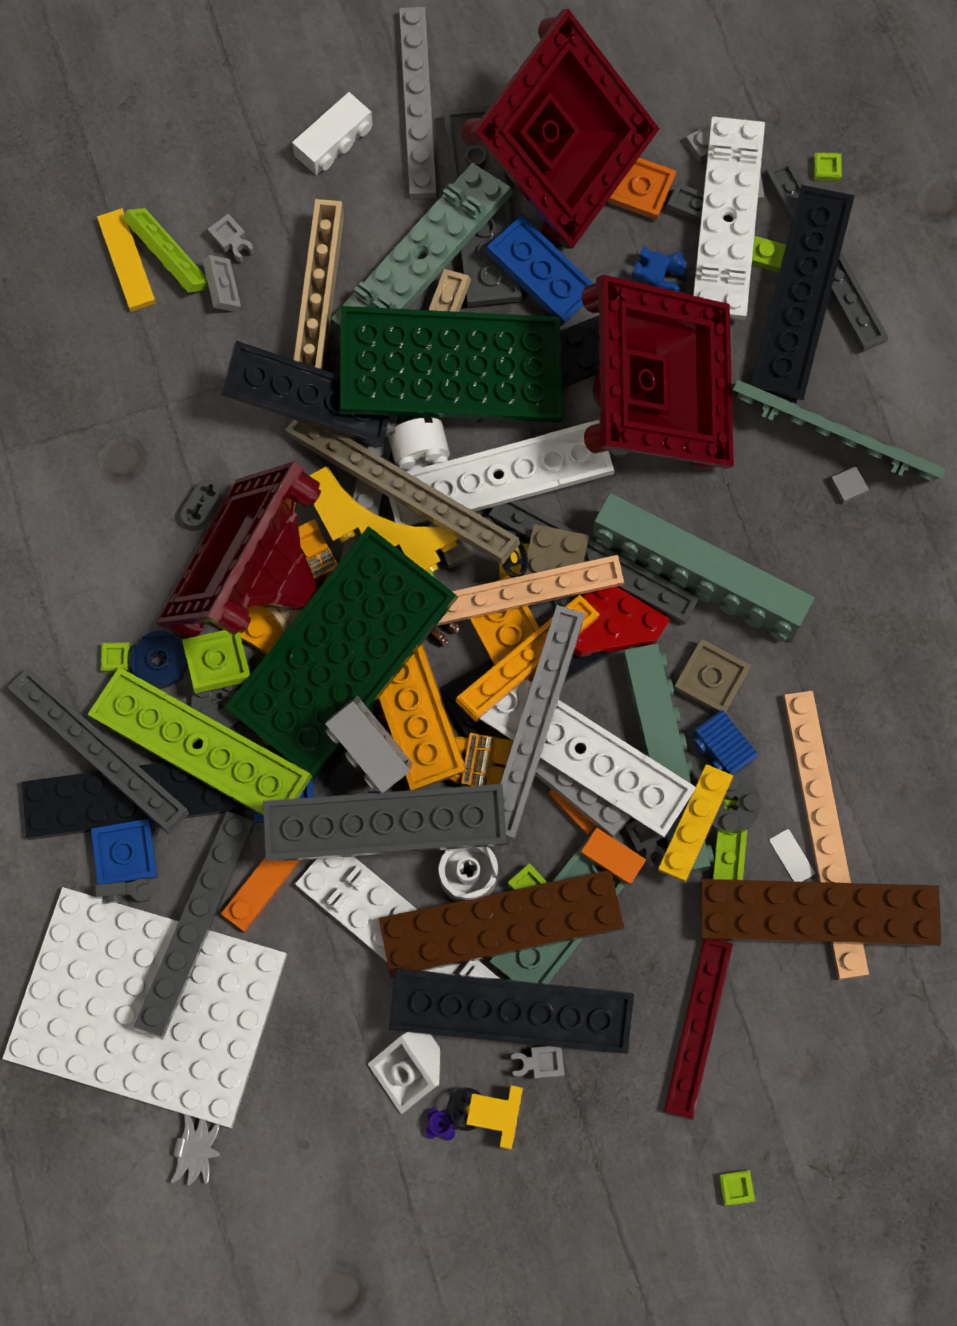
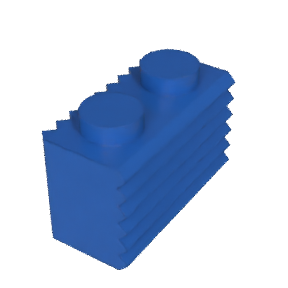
(724, 744)

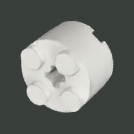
(419, 444)
(461, 887)

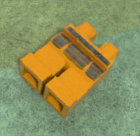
(316, 552)
(484, 760)

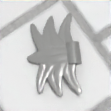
(195, 1150)

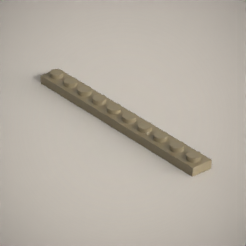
(406, 490)

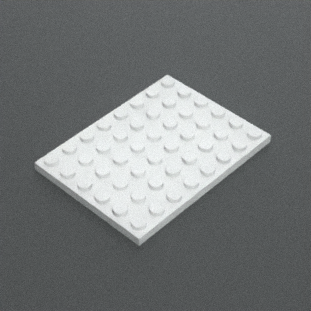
(92, 988)

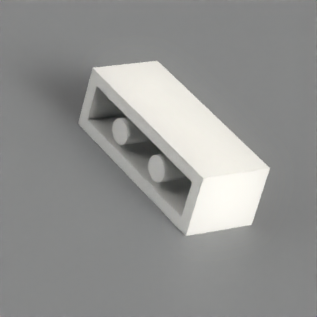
(332, 134)

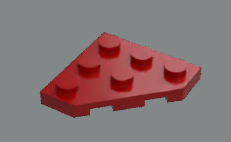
(621, 623)

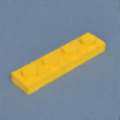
(695, 823)

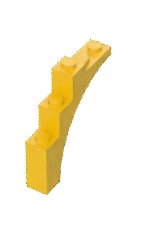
(344, 515)

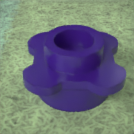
(434, 1130)

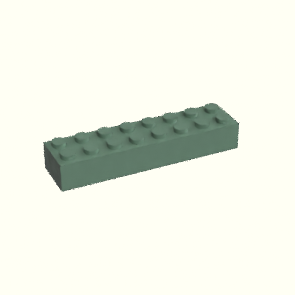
(701, 568)

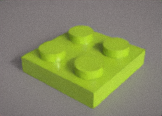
(216, 660)

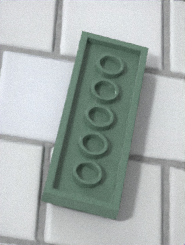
(544, 962)

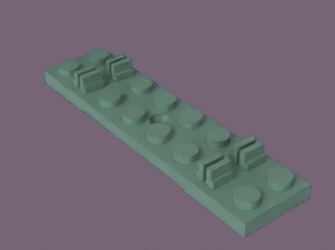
(439, 234)
(849, 437)

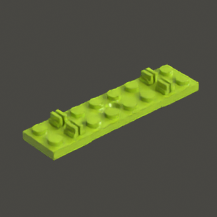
(171, 728)

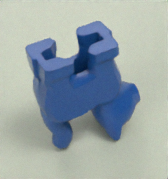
(656, 266)

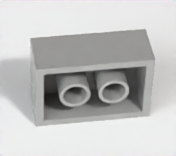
(368, 745)

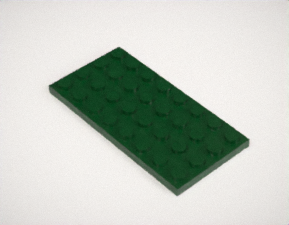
(450, 364)
(341, 646)

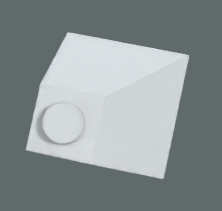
(408, 1068)

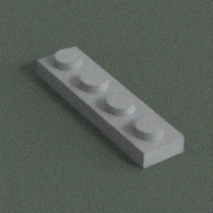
(593, 807)

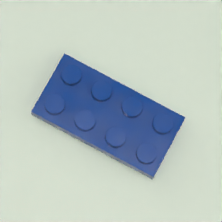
(539, 269)

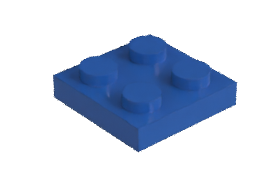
(124, 852)

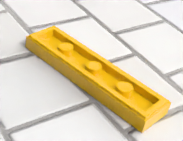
(126, 260)

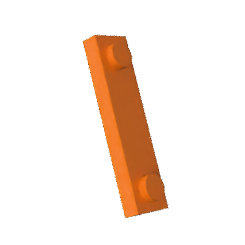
(258, 892)

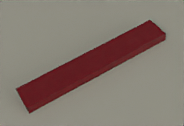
(698, 1028)

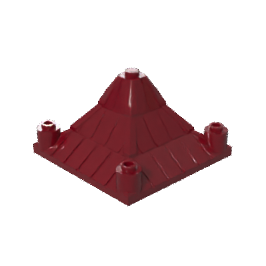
(564, 129)
(661, 373)
(247, 556)

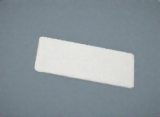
(792, 856)

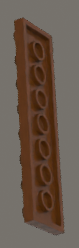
(820, 912)
(502, 923)

